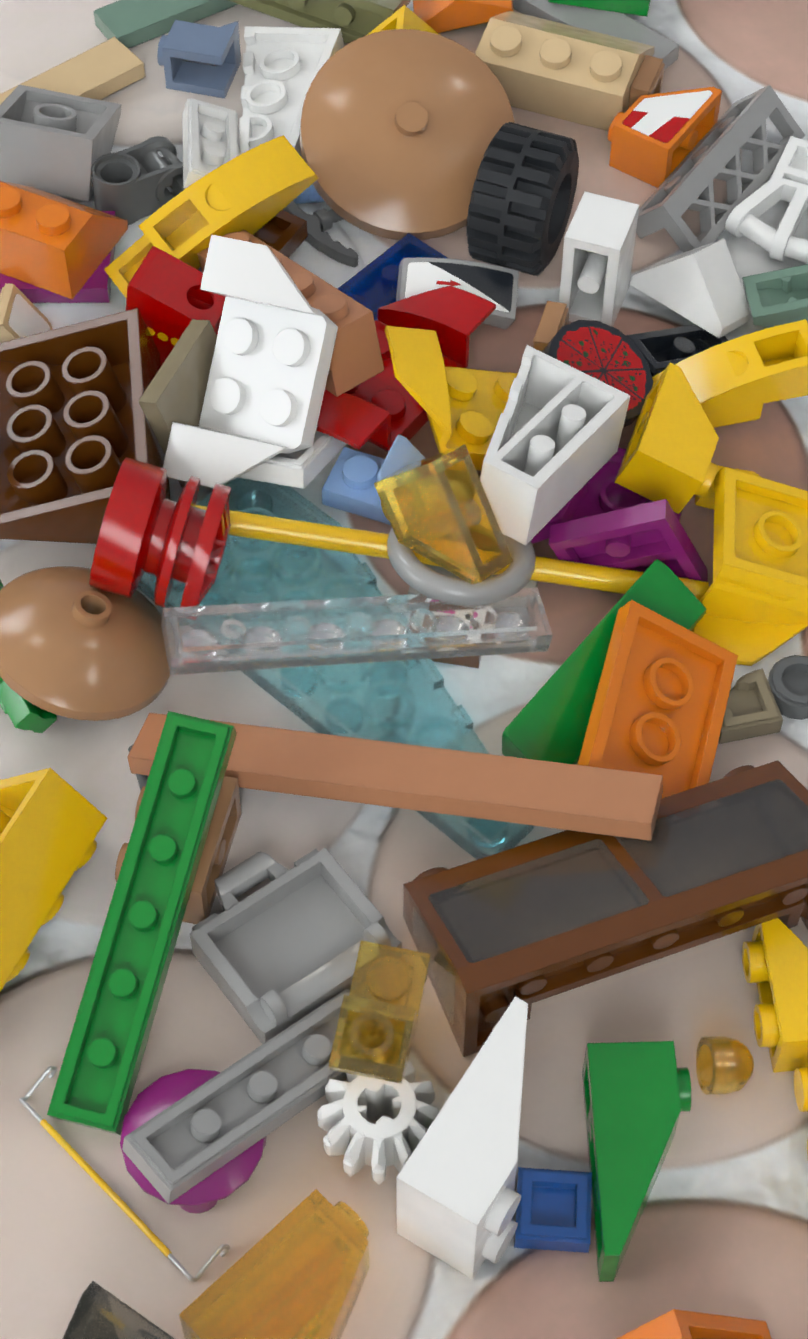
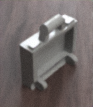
(287, 941)

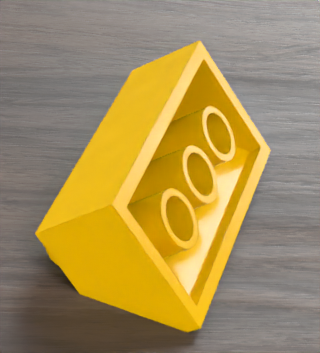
(43, 841)

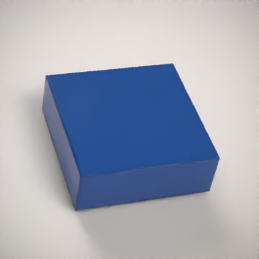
(553, 1210)

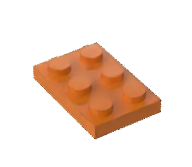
(659, 701)

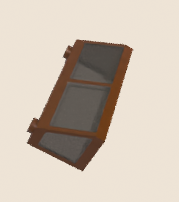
(606, 903)

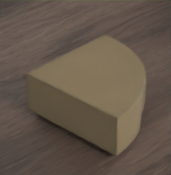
(750, 709)

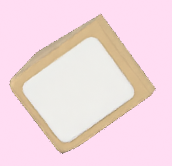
(19, 315)

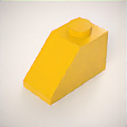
(670, 445)

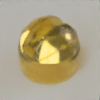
(722, 1065)

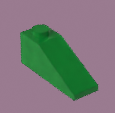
(631, 1120)

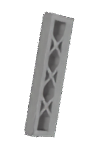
(707, 161)

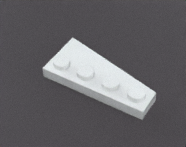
(277, 77)

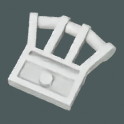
(787, 184)

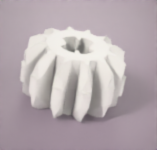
(389, 1139)

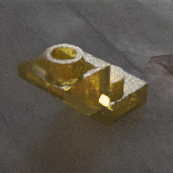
(380, 1012)

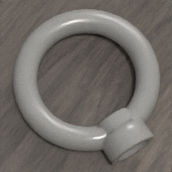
(458, 590)

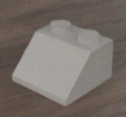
(54, 140)

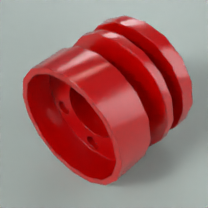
(160, 536)

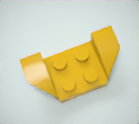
(458, 401)
(757, 564)

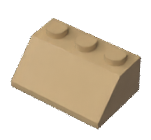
(561, 68)

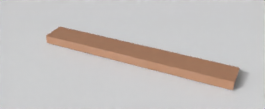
(432, 779)

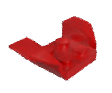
(381, 405)

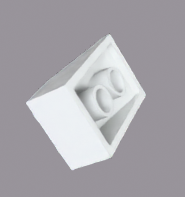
(461, 1176)

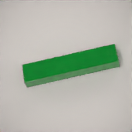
(559, 713)

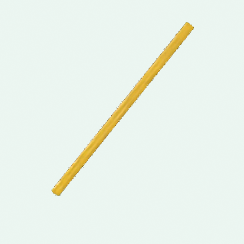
(375, 545)

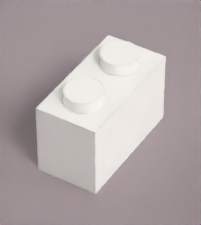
(598, 258)

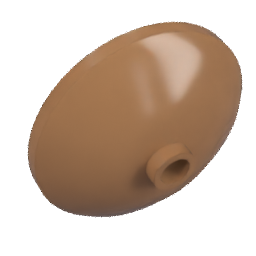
(80, 646)

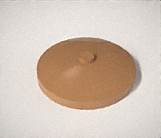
(401, 131)

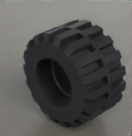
(522, 198)

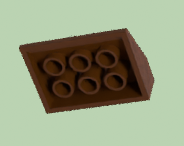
(71, 424)

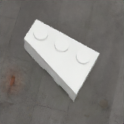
(548, 442)

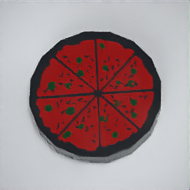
(605, 356)

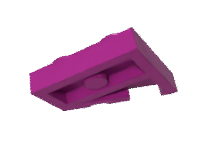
(629, 540)

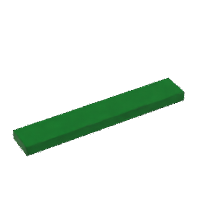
(142, 924)

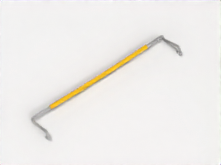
(109, 1191)

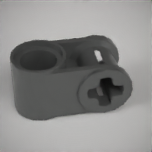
(137, 179)

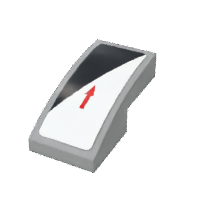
(482, 279)

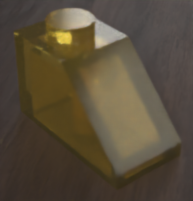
(445, 515)

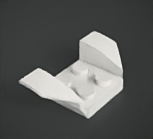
(263, 370)

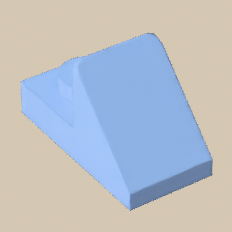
(353, 477)

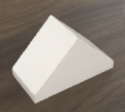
(699, 287)

